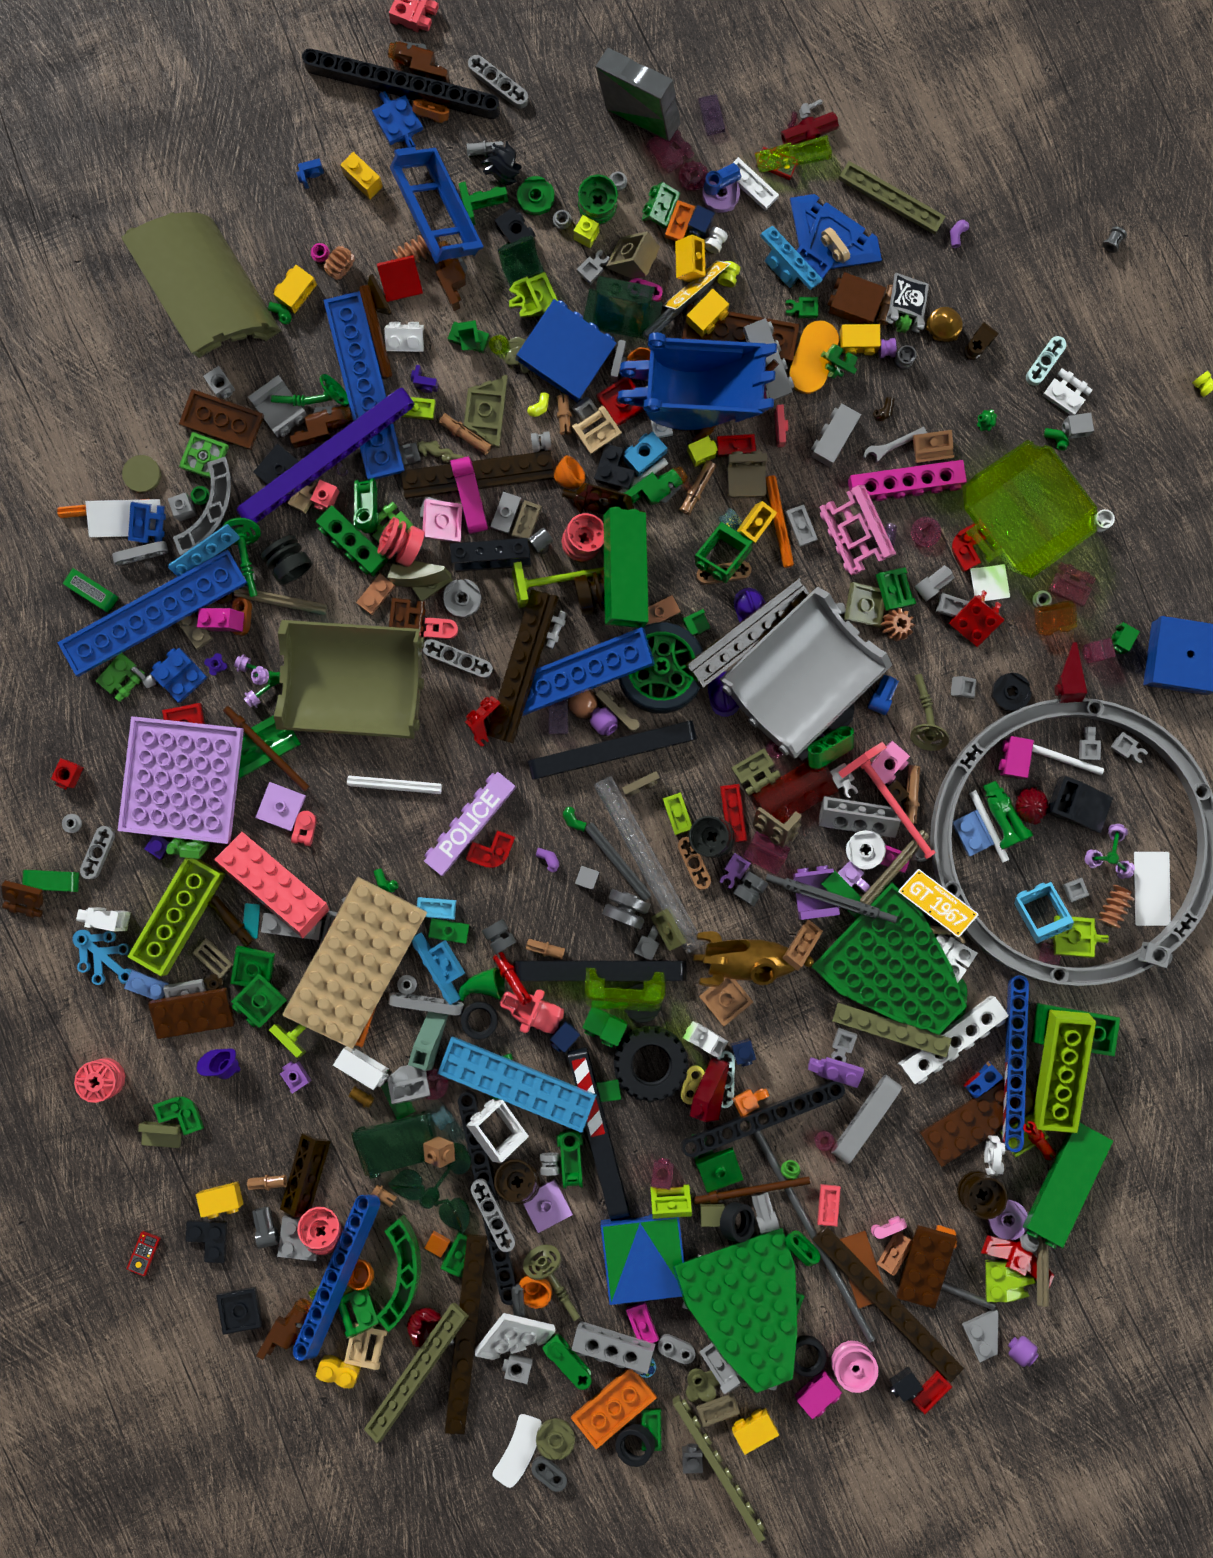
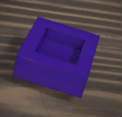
(157, 846)

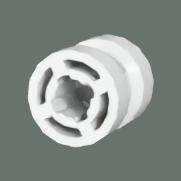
(715, 240)
(1106, 519)

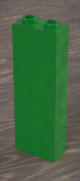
(625, 568)
(1067, 1186)

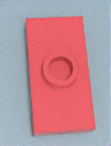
(781, 425)
(828, 1205)

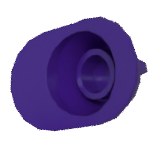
(746, 602)
(719, 700)
(218, 1063)

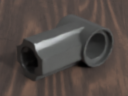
(540, 541)
(266, 1234)

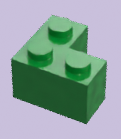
(604, 1025)

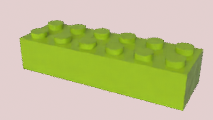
(176, 915)
(1063, 1071)

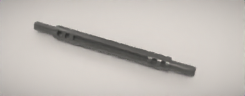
(831, 898)

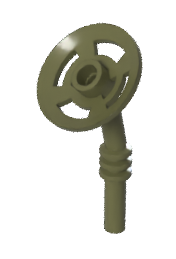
(931, 731)
(545, 1268)

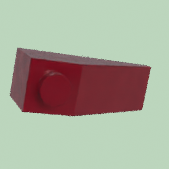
(1071, 683)
(710, 1092)

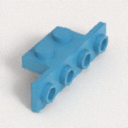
(787, 261)
(204, 550)
(441, 965)

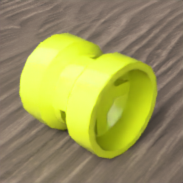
(728, 275)
(1204, 383)

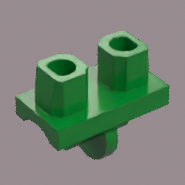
(833, 356)

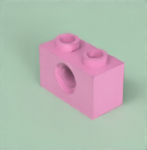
(896, 756)

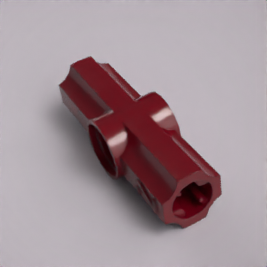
(810, 129)

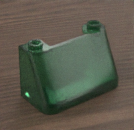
(393, 1143)

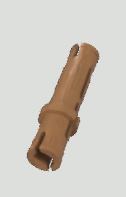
(461, 431)
(687, 506)
(912, 788)

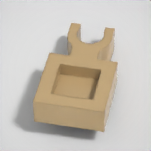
(301, 500)

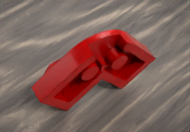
(963, 549)
(492, 856)

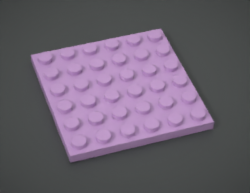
(180, 779)

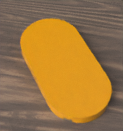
(808, 366)

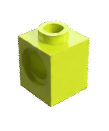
(586, 231)
(702, 450)

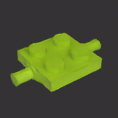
(1078, 940)

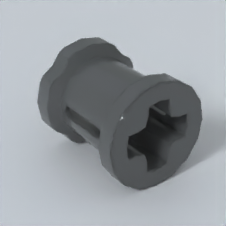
(1115, 238)

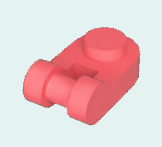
(447, 628)
(307, 821)

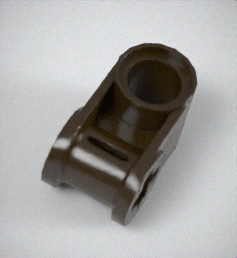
(981, 340)

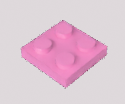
(442, 520)

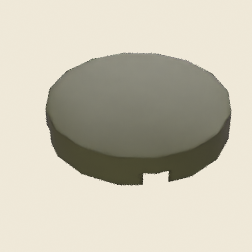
(141, 474)
(555, 1439)

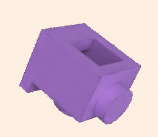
(302, 1077)

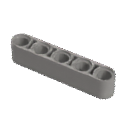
(866, 1119)

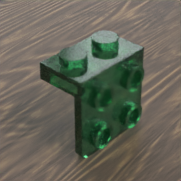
(520, 260)

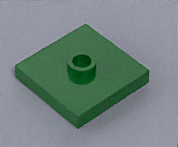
(249, 963)
(719, 1169)

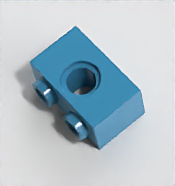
(640, 463)

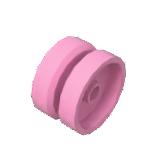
(857, 1378)

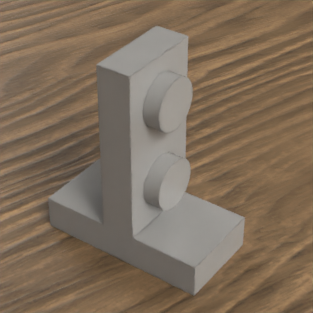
(722, 1371)

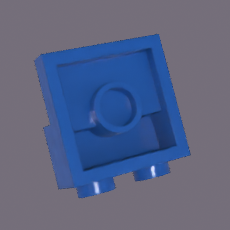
(178, 674)

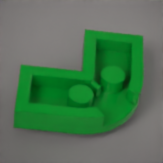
(183, 1109)

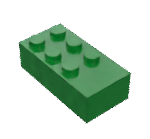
(1104, 1035)

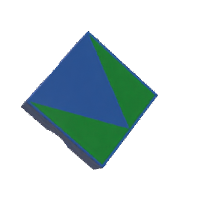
(641, 1258)

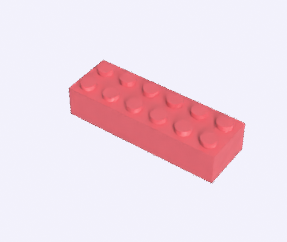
(272, 884)

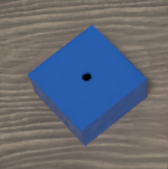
(1180, 656)

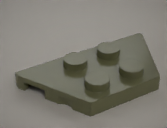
(486, 410)

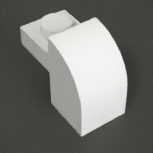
(705, 1039)

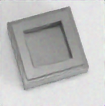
(1075, 890)

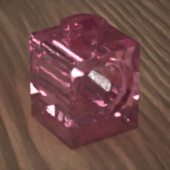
(1098, 651)
(662, 1182)

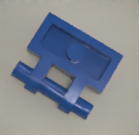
(140, 522)

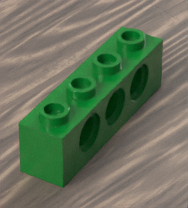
(333, 518)

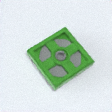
(199, 452)

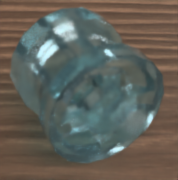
(730, 518)
(442, 1117)

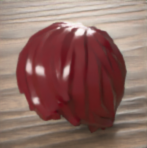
(1031, 805)
(422, 1324)

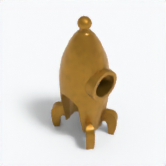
(743, 960)

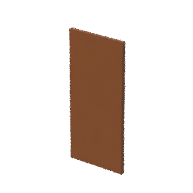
(861, 1248)

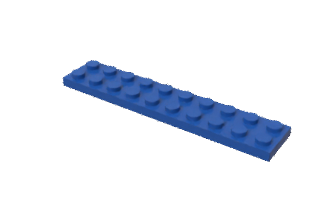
(362, 380)
(152, 613)

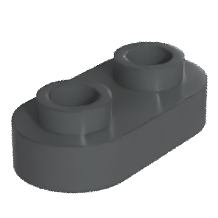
(548, 1473)

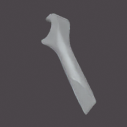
(880, 451)

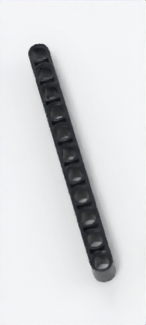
(394, 77)
(486, 1167)

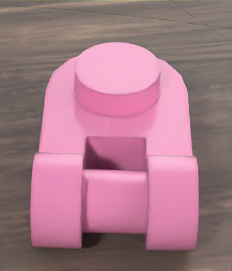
(895, 1225)

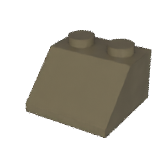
(634, 255)

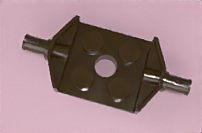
(591, 498)

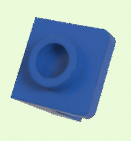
(309, 169)

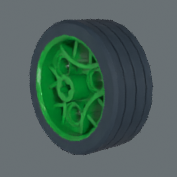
(664, 634)

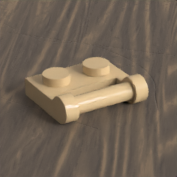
(599, 435)
(358, 1348)

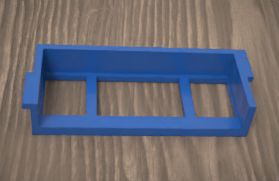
(442, 182)

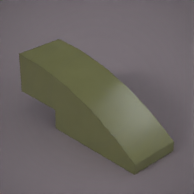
(418, 574)

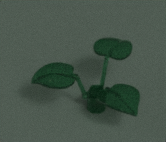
(454, 1212)

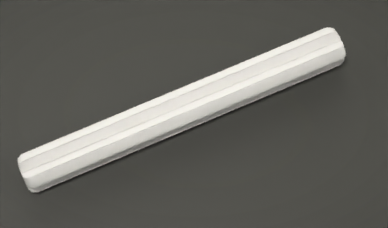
(390, 784)

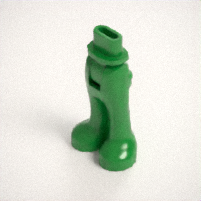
(1000, 807)

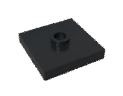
(275, 464)
(239, 1310)

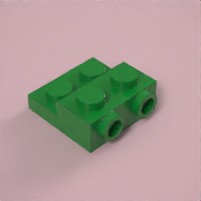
(258, 1001)

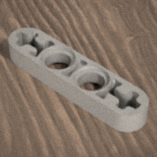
(500, 79)
(458, 657)
(425, 1003)
(496, 1213)

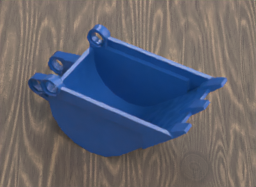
(700, 381)

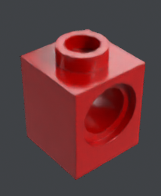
(75, 772)

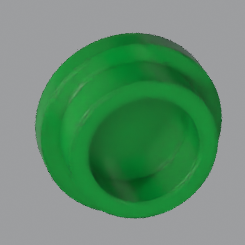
(200, 495)

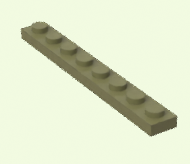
(416, 1372)
(724, 1474)

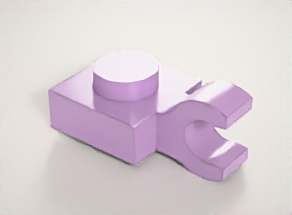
(852, 875)

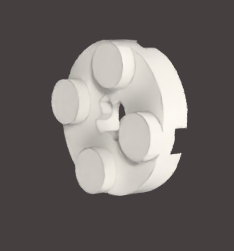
(859, 858)
(993, 1155)

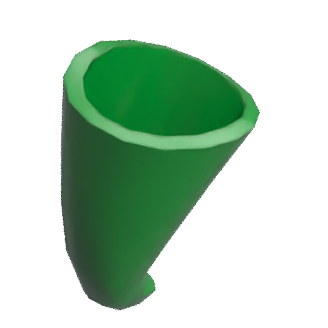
(486, 983)

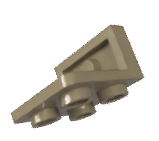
(747, 474)
(777, 832)

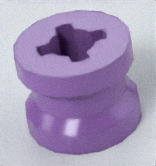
(887, 348)

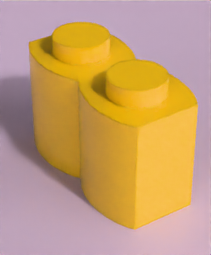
(335, 1370)

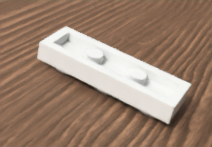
(755, 186)

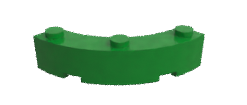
(408, 1272)

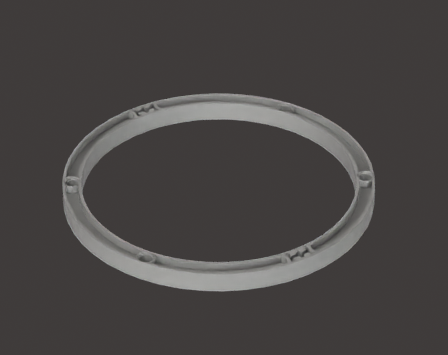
(1174, 754)

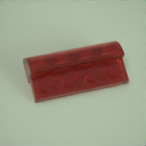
(796, 791)

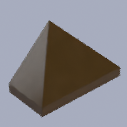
(378, 298)

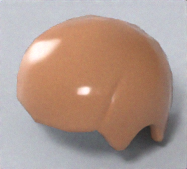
(583, 704)

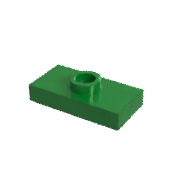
(449, 930)

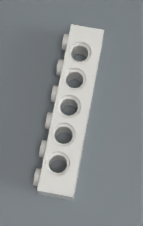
(997, 1017)

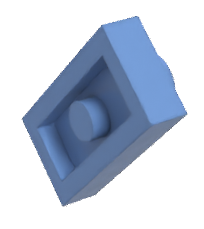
(145, 985)

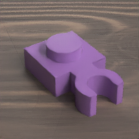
(736, 868)

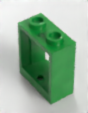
(731, 537)

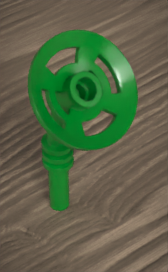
(332, 391)
(242, 532)

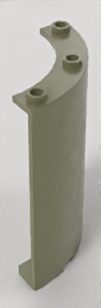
(199, 281)
(349, 679)

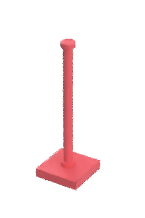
(864, 763)

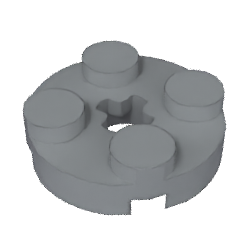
(462, 587)

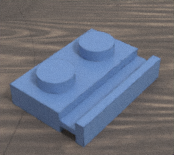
(972, 833)

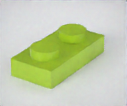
(422, 409)
(677, 813)

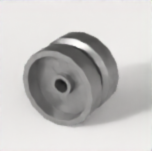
(626, 908)

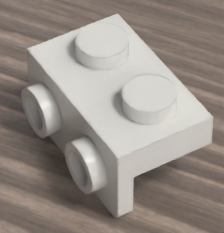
(404, 337)

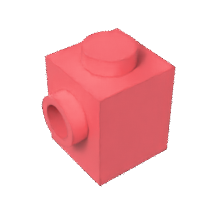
(324, 495)

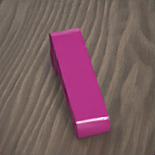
(469, 494)

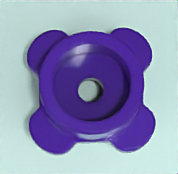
(221, 666)

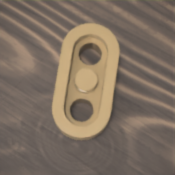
(836, 246)

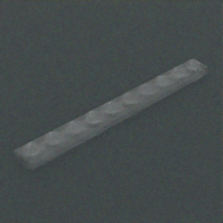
(647, 860)

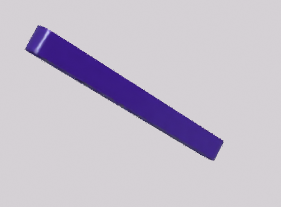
(326, 456)

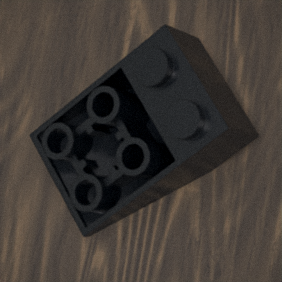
(1079, 804)

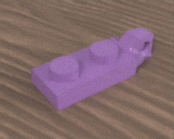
(836, 1071)

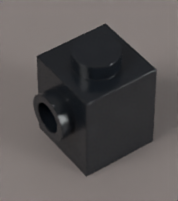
(905, 1385)

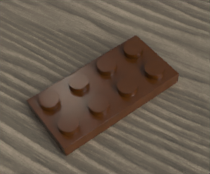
(221, 419)
(191, 1013)
(926, 1266)

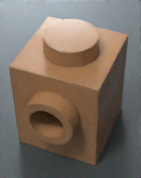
(439, 1152)

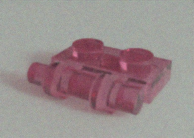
(666, 153)
(1070, 589)

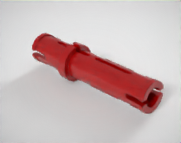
(508, 972)
(1038, 1138)

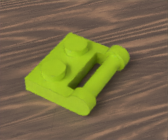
(671, 1205)

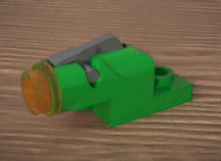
(660, 489)

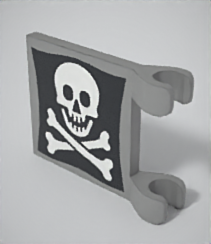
(908, 298)

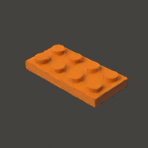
(613, 1407)

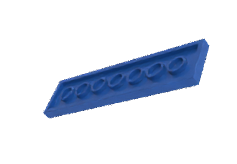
(589, 669)

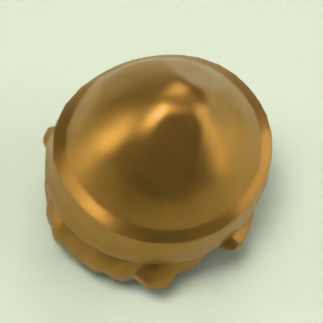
(944, 324)

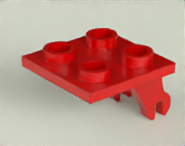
(977, 619)
(476, 718)

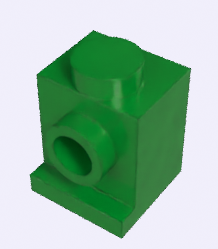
(1124, 638)

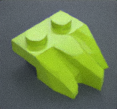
(532, 296)
(1003, 1283)

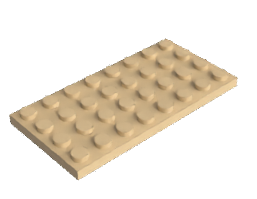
(354, 963)

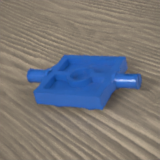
(397, 120)

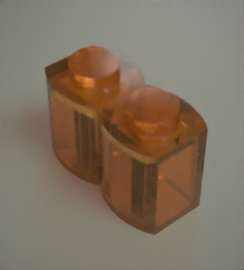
(1055, 617)

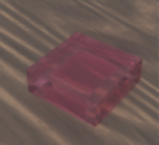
(1047, 954)

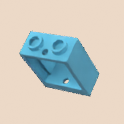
(1050, 930)

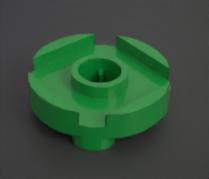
(527, 189)

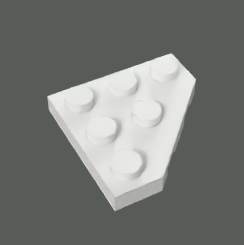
(513, 1335)

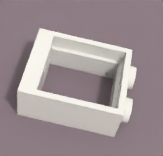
(361, 1067)
(511, 1143)

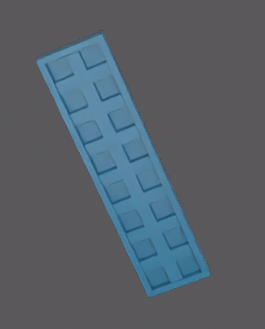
(517, 1084)

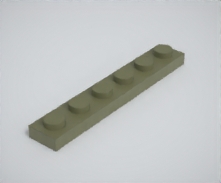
(891, 197)
(892, 1030)

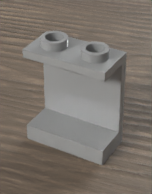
(278, 416)

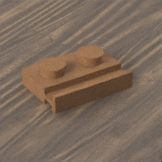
(933, 446)

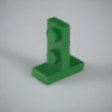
(481, 199)

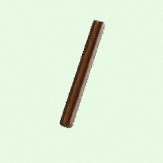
(375, 331)

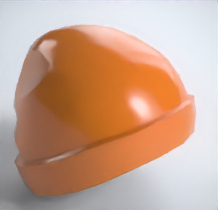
(569, 473)
(536, 1292)

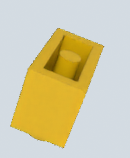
(361, 175)
(690, 258)
(294, 288)
(707, 313)
(860, 338)
(757, 521)
(219, 1199)
(754, 1430)

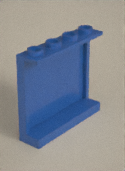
(565, 350)

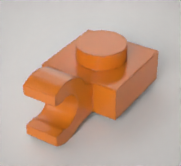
(747, 1101)

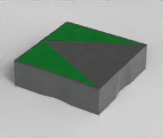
(638, 94)

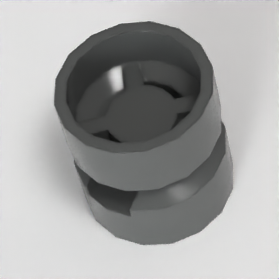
(750, 888)
(499, 936)

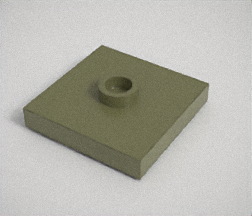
(864, 605)

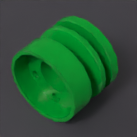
(598, 189)

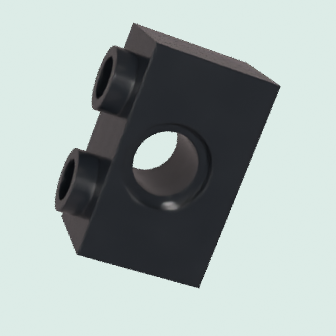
(510, 221)

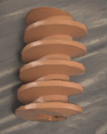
(417, 249)
(1116, 906)

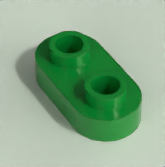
(802, 1248)

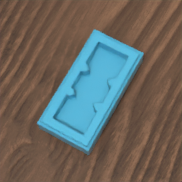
(438, 907)

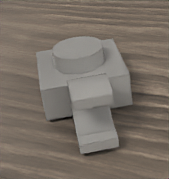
(1089, 748)
(647, 945)

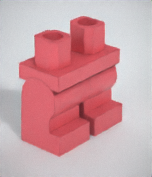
(412, 13)

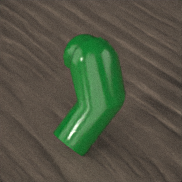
(283, 312)
(1059, 436)

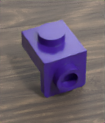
(424, 383)

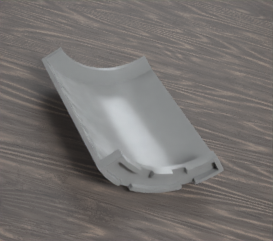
(804, 673)

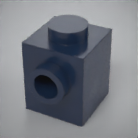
(700, 222)
(564, 1037)
(743, 1052)

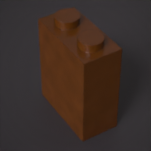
(856, 299)

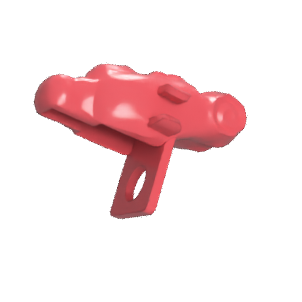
(534, 1014)

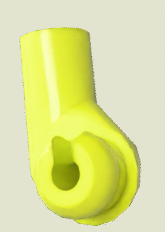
(541, 407)

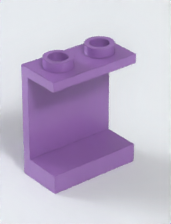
(810, 907)

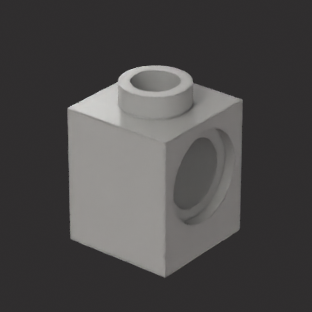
(216, 376)
(1078, 426)
(182, 507)
(1147, 954)
(520, 1376)

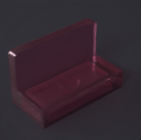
(765, 853)

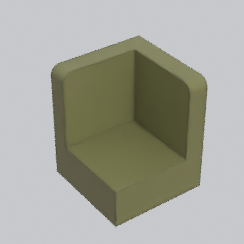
(711, 1214)

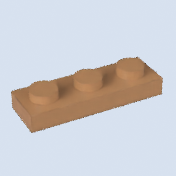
(802, 944)

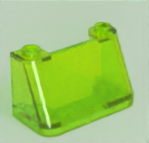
(648, 999)

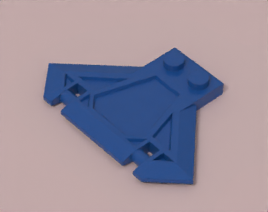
(809, 230)

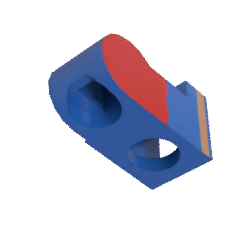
(983, 1080)

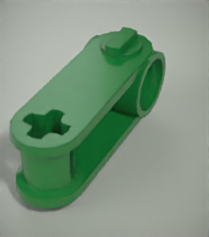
(365, 506)
(571, 1158)
(568, 1361)

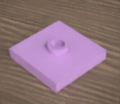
(280, 806)
(548, 1206)

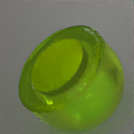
(505, 344)

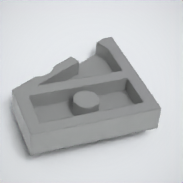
(983, 1334)

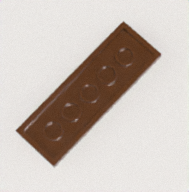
(732, 330)
(971, 1123)

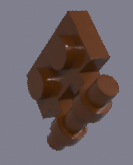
(401, 612)
(22, 894)

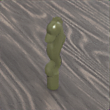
(434, 449)

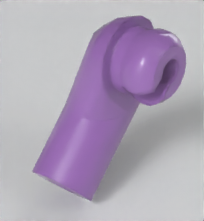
(955, 232)
(550, 858)

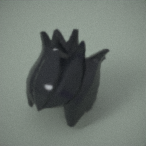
(502, 164)

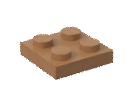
(726, 1000)

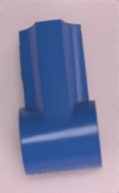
(722, 178)
(881, 700)

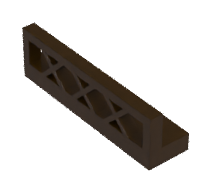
(307, 1178)

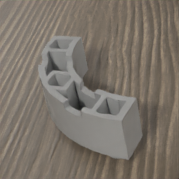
(214, 509)

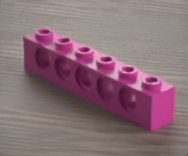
(954, 470)

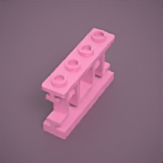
(870, 522)

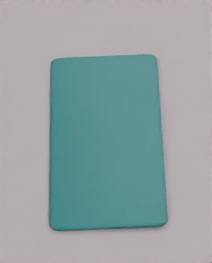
(251, 918)

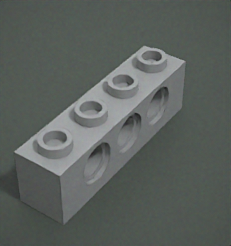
(858, 816)
(623, 1343)

